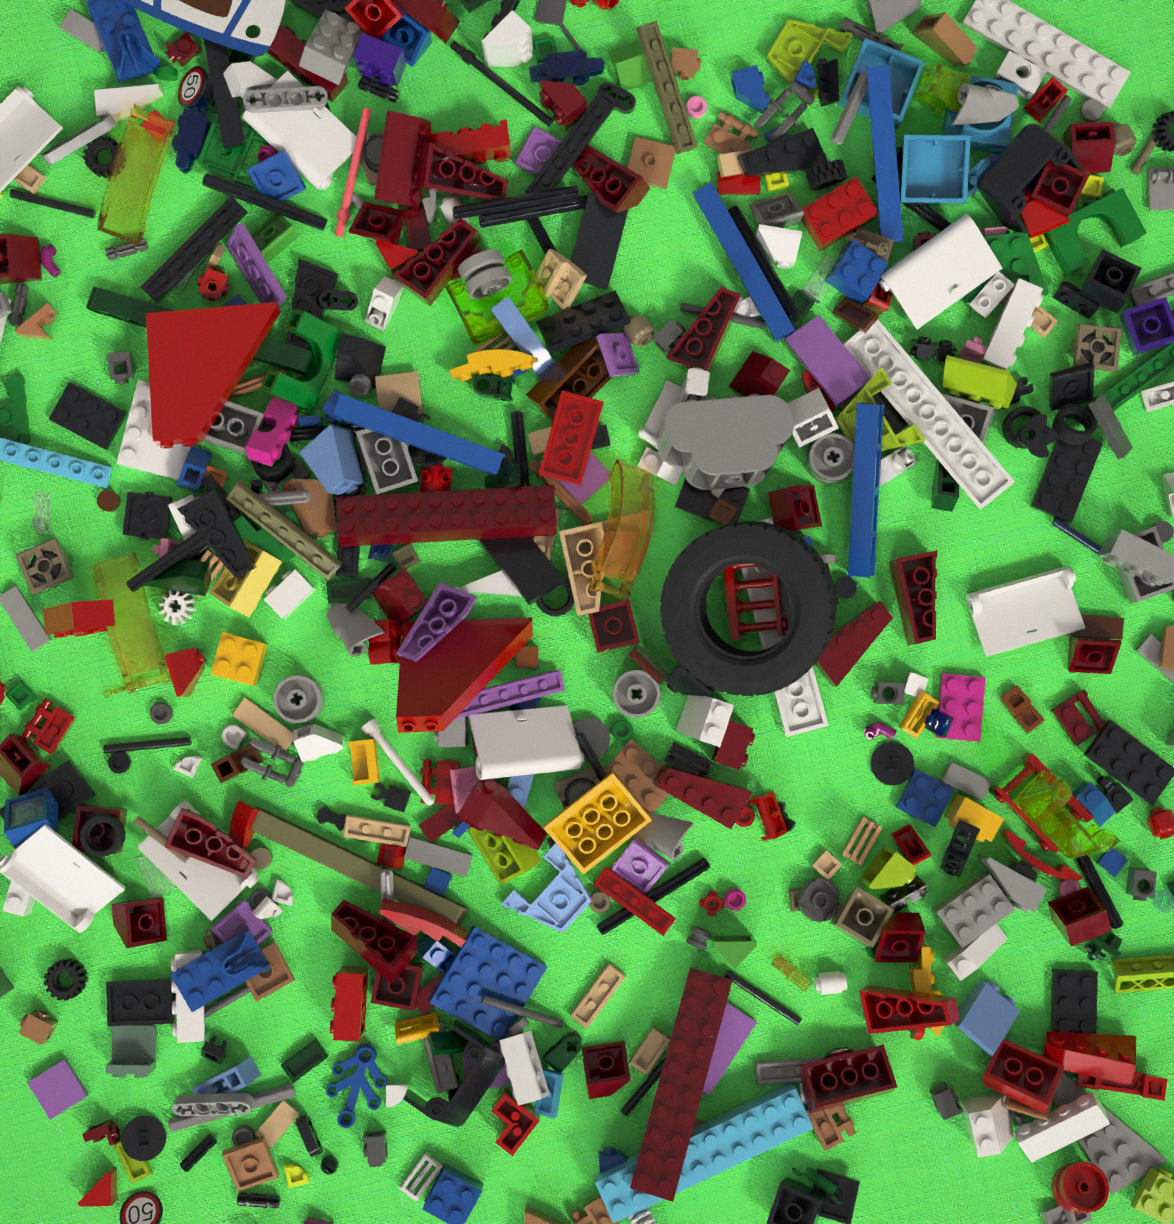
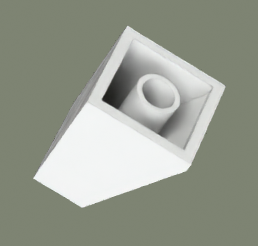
(704, 719)
(988, 1124)

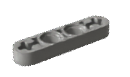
(285, 104)
(79, 139)
(234, 1104)

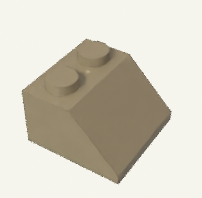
(862, 917)

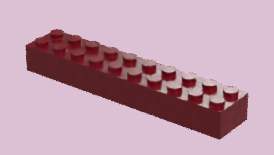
(446, 516)
(681, 1085)

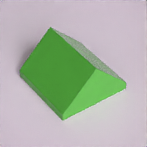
(630, 66)
(274, 236)
(734, 947)

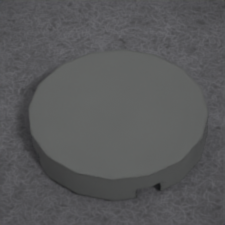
(595, 733)
(818, 900)

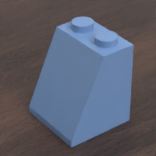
(335, 460)
(986, 1016)

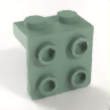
(133, 1051)

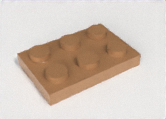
(637, 772)

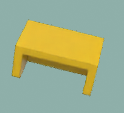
(364, 761)

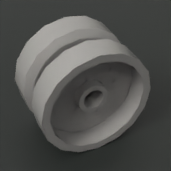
(485, 274)
(826, 470)
(648, 697)
(286, 699)

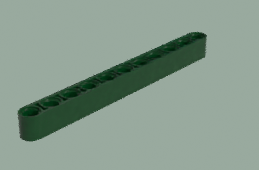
(135, 310)

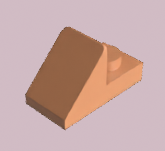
(33, 326)

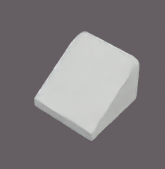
(914, 684)

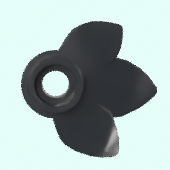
(1039, 436)

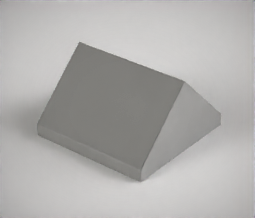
(777, 211)

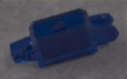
(567, 68)
(191, 135)

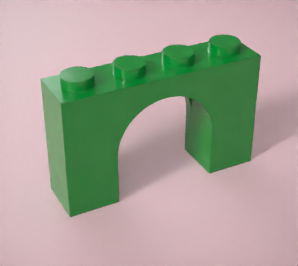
(1113, 209)
(323, 344)

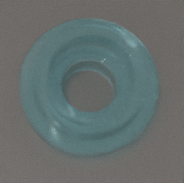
(1157, 901)

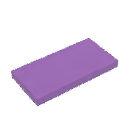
(254, 266)
(827, 360)
(731, 1036)

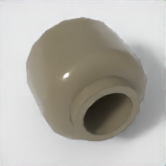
(1124, 139)
(639, 330)

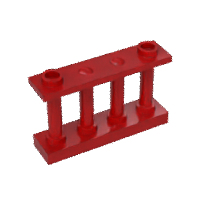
(736, 607)
(1032, 766)

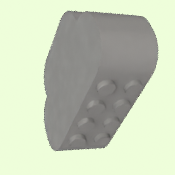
(725, 439)

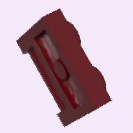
(1073, 721)

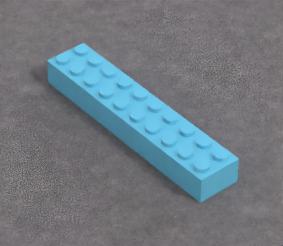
(714, 1147)

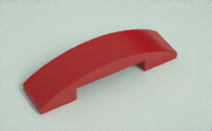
(1017, 845)
(1142, 1084)

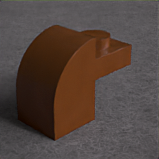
(231, 766)

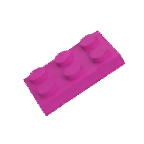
(964, 700)

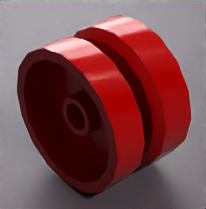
(1080, 1187)

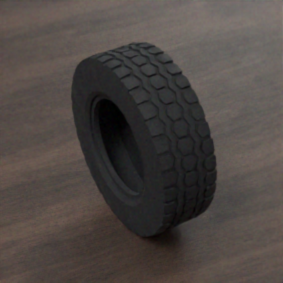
(699, 646)

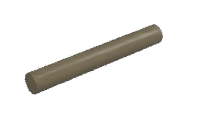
(1144, 155)
(159, 837)

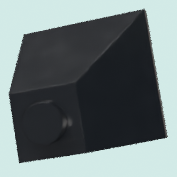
(358, 356)
(684, 683)

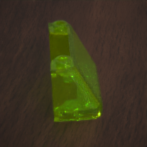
(524, 292)
(1044, 805)

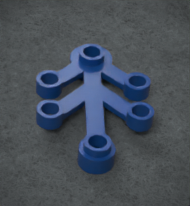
(357, 1081)

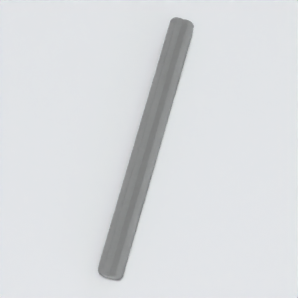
(260, 1099)

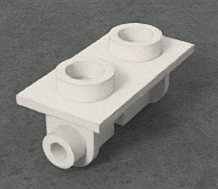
(991, 294)

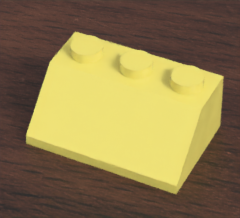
(246, 590)

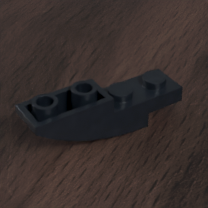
(959, 848)

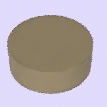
(263, 857)
(600, 901)

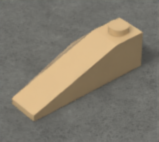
(580, 550)

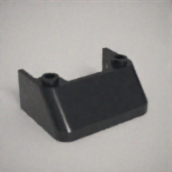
(1015, 167)
(487, 1065)

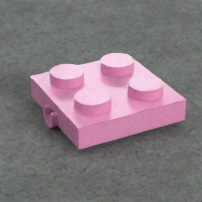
(462, 783)

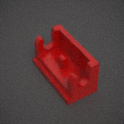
(770, 815)

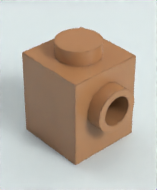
(685, 63)
(38, 1026)

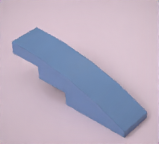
(522, 335)

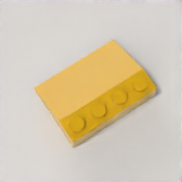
(598, 822)

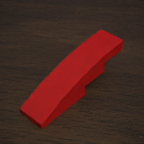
(416, 919)

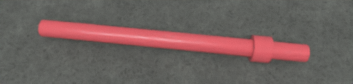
(343, 214)

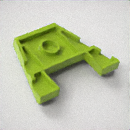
(802, 42)
(847, 417)

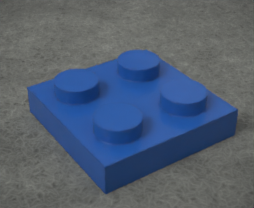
(277, 177)
(925, 797)

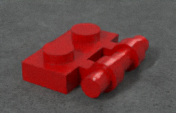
(54, 729)
(443, 790)

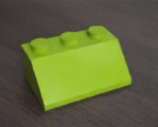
(978, 382)
(504, 855)
(888, 870)

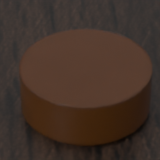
(108, 501)

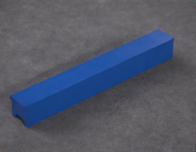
(884, 152)
(743, 262)
(417, 434)
(865, 490)

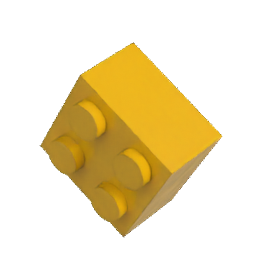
(239, 659)
(974, 814)

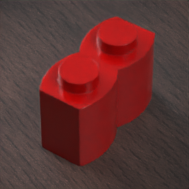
(385, 646)

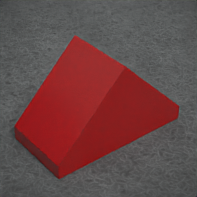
(1046, 99)
(395, 255)
(879, 300)
(910, 845)
(104, 1192)

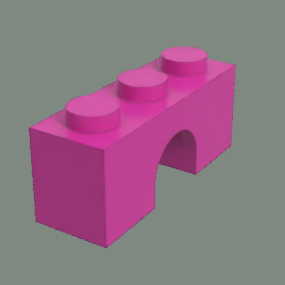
(267, 446)

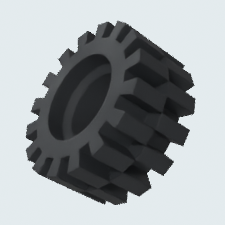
(1162, 131)
(93, 151)
(826, 175)
(78, 976)

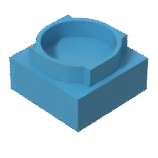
(903, 72)
(987, 136)
(934, 169)

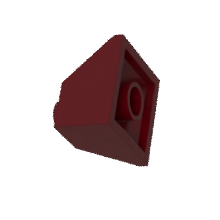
(759, 376)
(140, 921)
(901, 939)
(605, 1068)

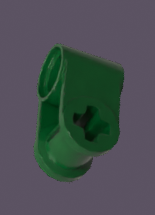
(496, 387)
(561, 1054)

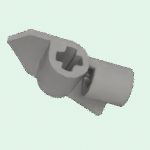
(889, 12)
(984, 104)
(352, 628)
(664, 834)

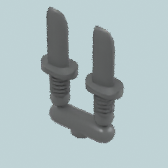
(776, 105)
(295, 770)

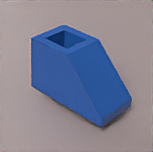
(748, 88)
(194, 469)
(436, 953)

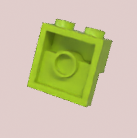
(1156, 1195)

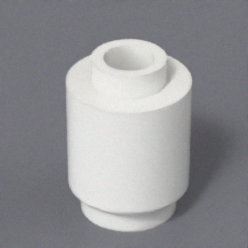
(447, 206)
(830, 982)

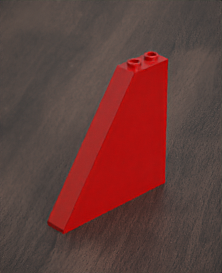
(198, 363)
(455, 670)

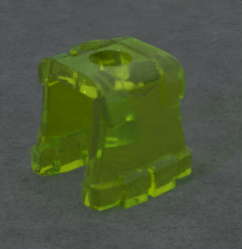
(940, 87)

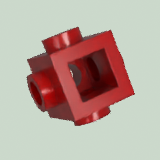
(215, 276)
(435, 478)

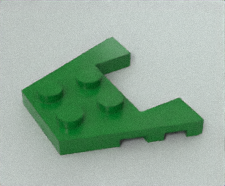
(227, 162)
(1015, 257)
(14, 417)
(264, 539)

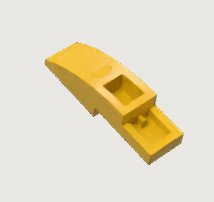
(500, 361)
(923, 978)

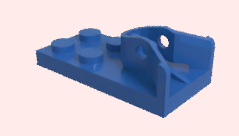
(123, 39)
(220, 970)

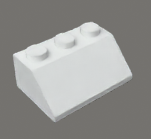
(508, 43)

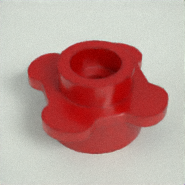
(712, 909)

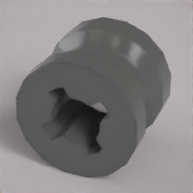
(698, 937)

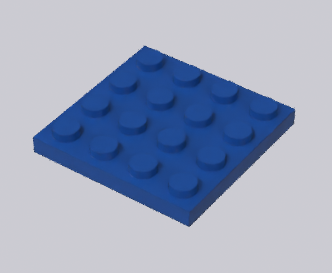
(487, 968)

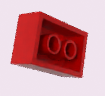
(838, 213)
(79, 618)
(349, 1003)
(1023, 1075)

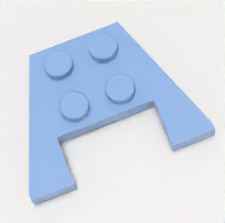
(560, 901)

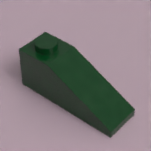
(944, 490)
(184, 577)

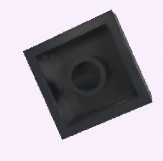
(1110, 281)
(796, 1204)

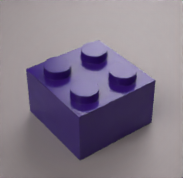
(379, 60)
(1148, 326)

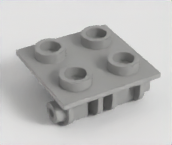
(1161, 188)

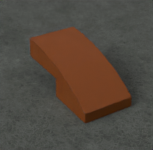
(1021, 709)

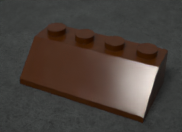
(577, 372)

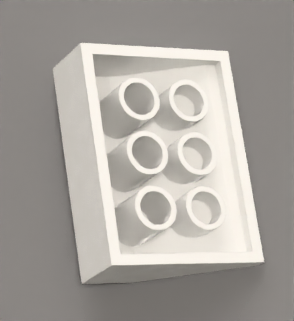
(137, 446)

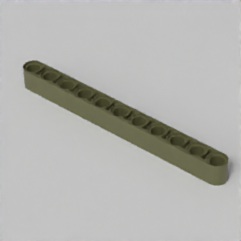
(353, 865)

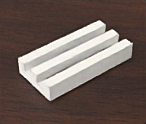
(431, 1161)

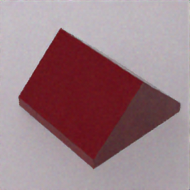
(378, 222)
(1092, 655)

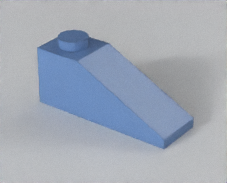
(230, 1079)

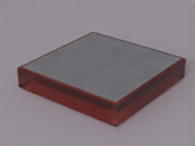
(648, 664)

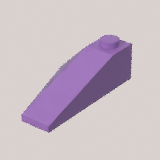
(440, 615)

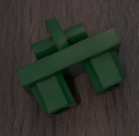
(1110, 945)

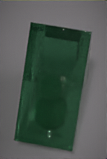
(506, 477)

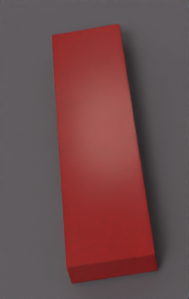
(635, 901)

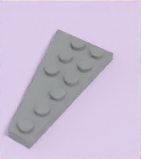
(1113, 1148)

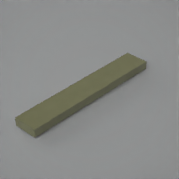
(666, 87)
(283, 530)

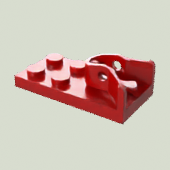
(571, 438)

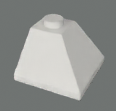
(779, 244)

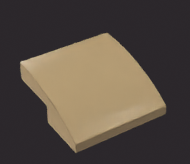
(560, 278)
(397, 385)

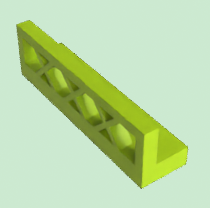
(1141, 969)

